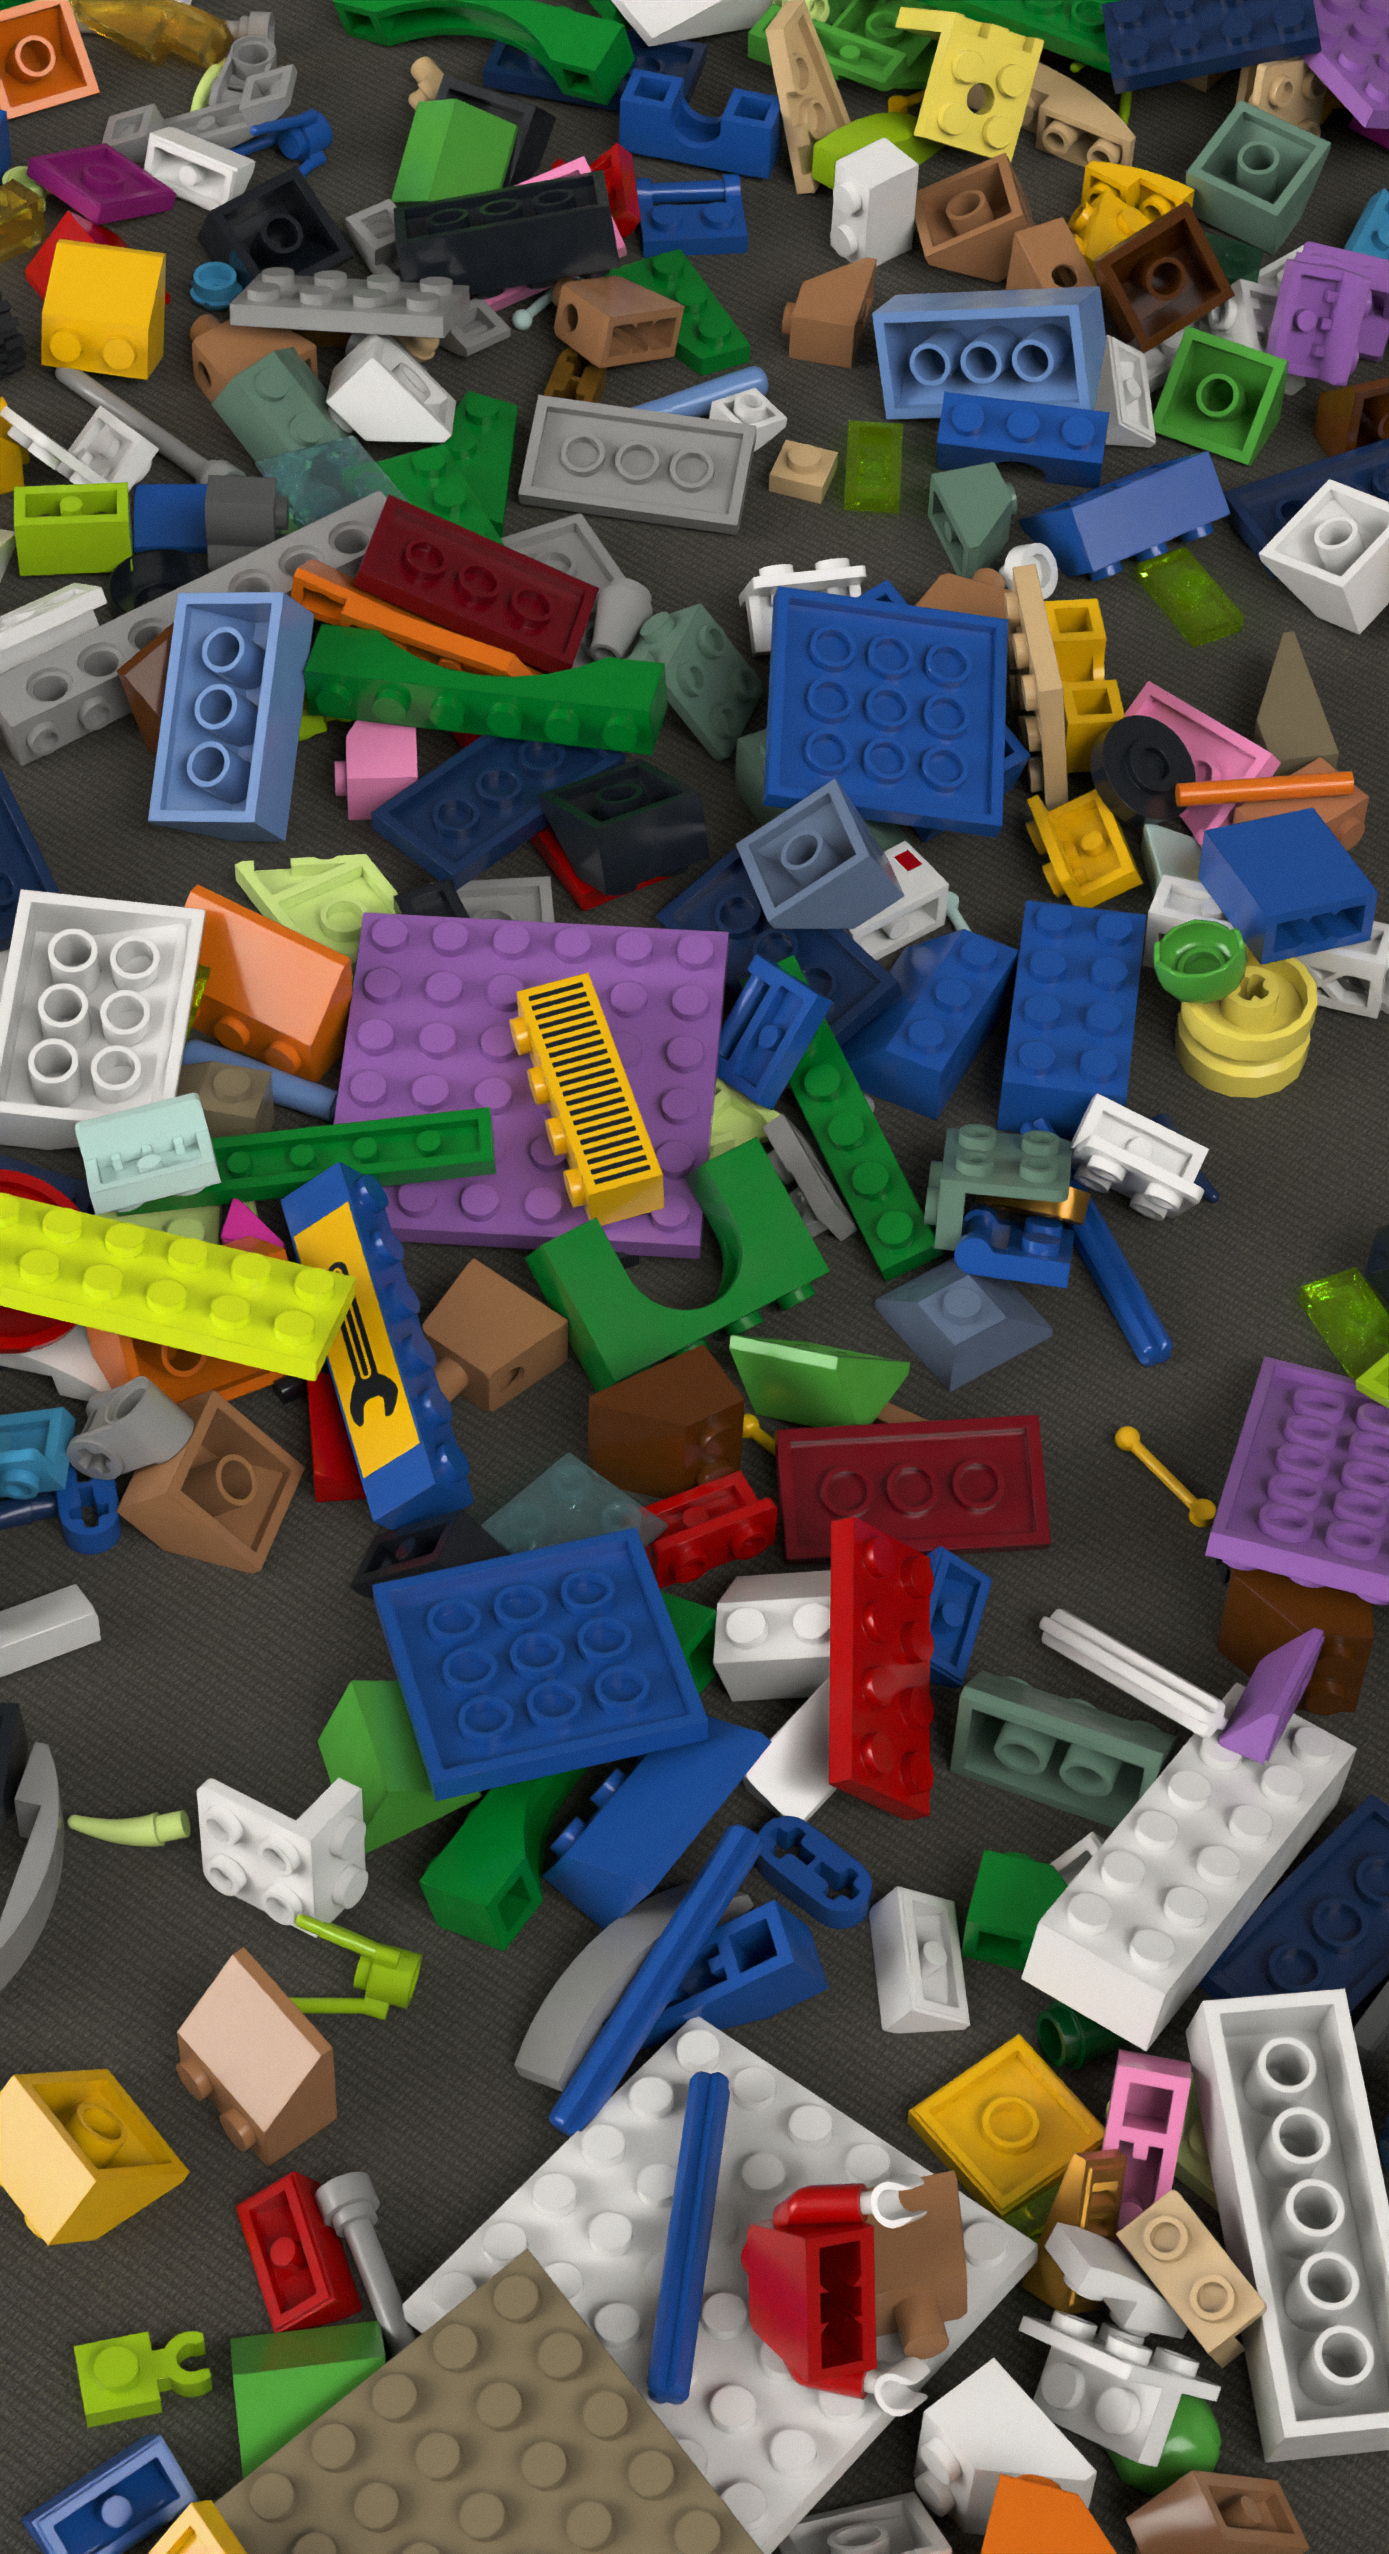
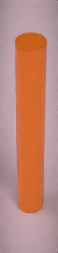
(1264, 788)

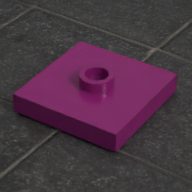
(101, 183)

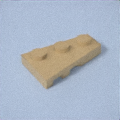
(805, 88)

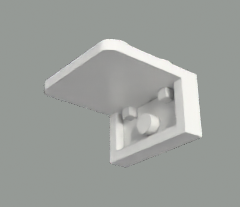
(100, 454)
(1136, 1159)
(283, 1862)

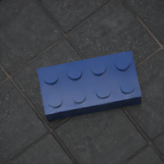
(1070, 1014)

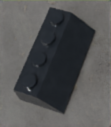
(510, 236)

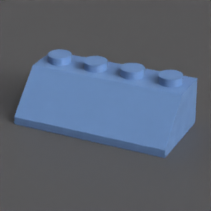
(992, 345)
(231, 715)

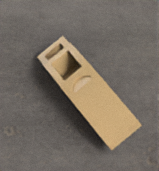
(1070, 121)

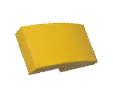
(1136, 187)

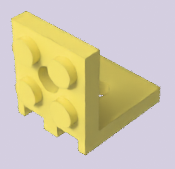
(968, 56)

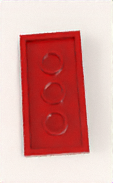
(880, 1670)

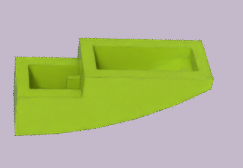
(893, 126)

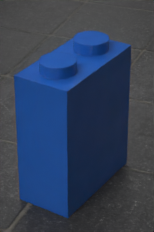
(1287, 885)

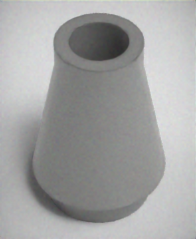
(619, 617)

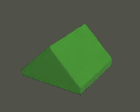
(453, 153)
(1221, 396)
(815, 1381)
(376, 1749)
(294, 2379)

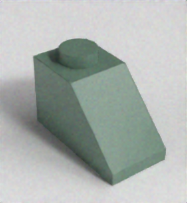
(971, 515)

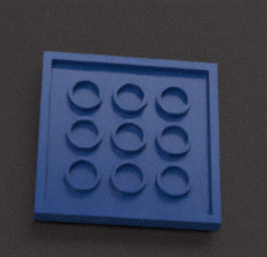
(891, 707)
(538, 1663)

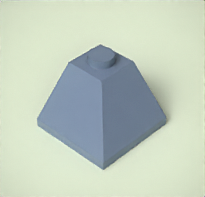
(819, 865)
(962, 1322)

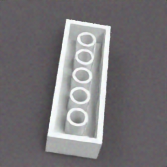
(1184, 1876)
(1300, 2214)

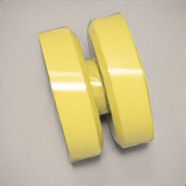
(1255, 1035)

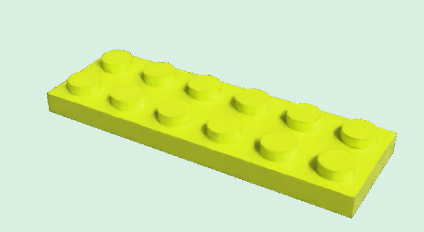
(169, 1288)

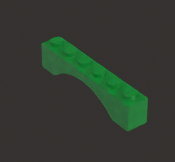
(579, 50)
(597, 705)
(492, 1867)

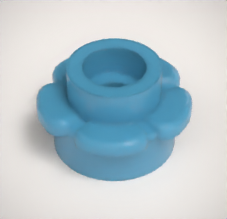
(215, 286)

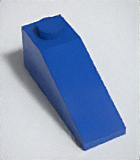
(745, 1973)

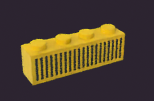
(589, 1101)

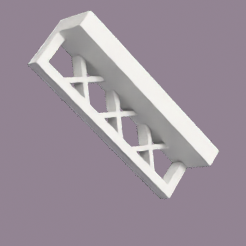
(48, 623)
(1184, 900)

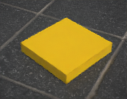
(1007, 2127)

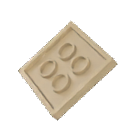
(1037, 687)

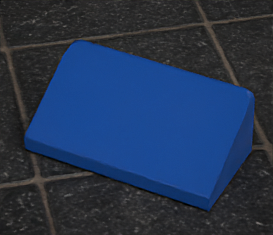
(170, 517)
(954, 1615)
(114, 2503)

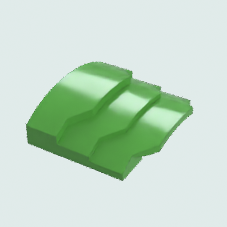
(863, 43)

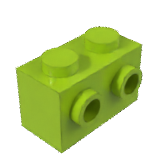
(75, 533)

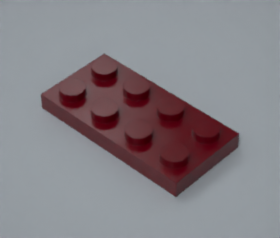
(475, 586)
(921, 1482)

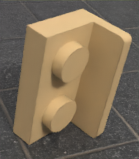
(1194, 2275)

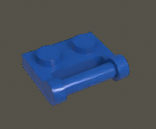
(695, 227)
(768, 1031)
(1015, 1250)

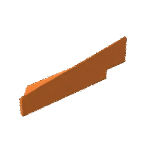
(335, 601)

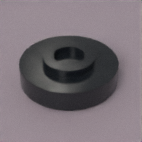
(152, 576)
(1138, 768)

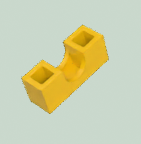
(1088, 698)

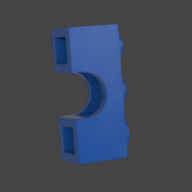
(663, 125)
(1056, 439)

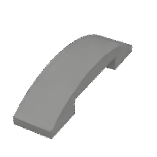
(223, 124)
(375, 239)
(40, 1869)
(594, 1986)

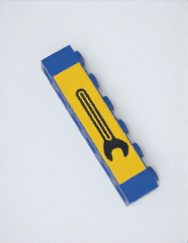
(380, 1354)

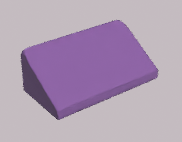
(1272, 1697)

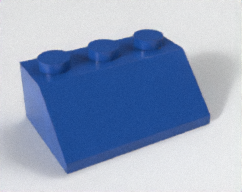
(1131, 516)
(936, 1027)
(648, 1820)

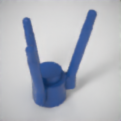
(298, 137)

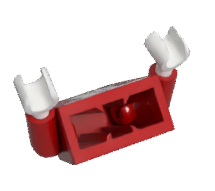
(817, 2289)

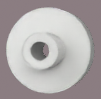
(1032, 554)

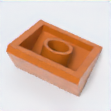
(42, 58)

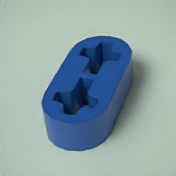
(83, 1494)
(819, 1866)

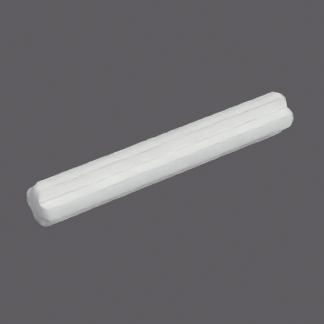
(1134, 1673)

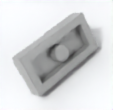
(816, 1194)

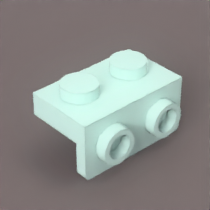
(147, 1153)

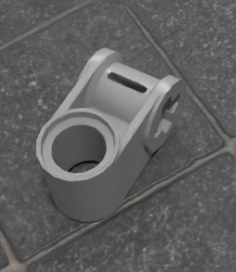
(246, 58)
(129, 1430)

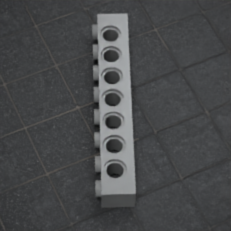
(78, 682)

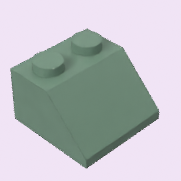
(1256, 176)
(278, 406)

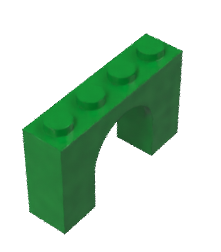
(764, 1262)

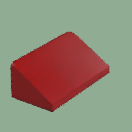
(332, 1454)
(297, 2256)

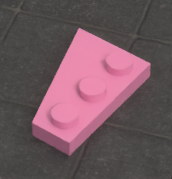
(1214, 749)

